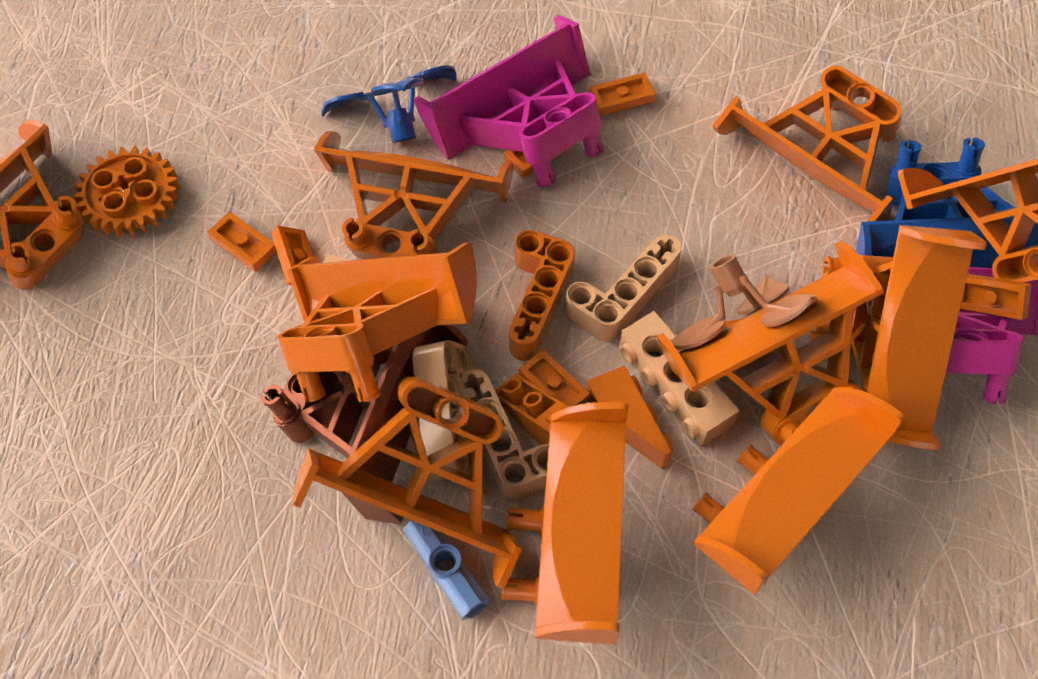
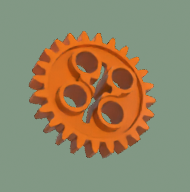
(126, 191)

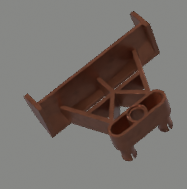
(337, 415)

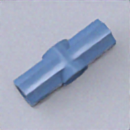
(456, 583)

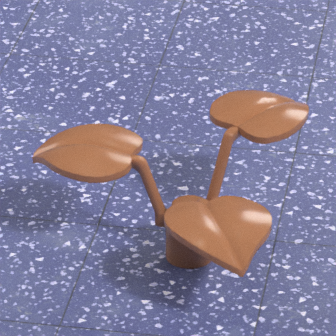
(734, 281)

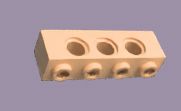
(699, 423)

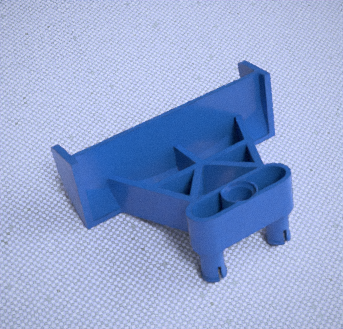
(880, 237)

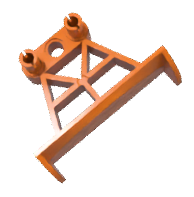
(838, 88)
(59, 221)
(366, 236)
(1014, 260)
(368, 307)
(909, 330)
(750, 340)
(472, 421)
(794, 485)
(578, 527)

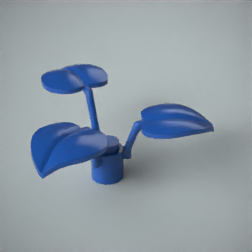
(399, 121)

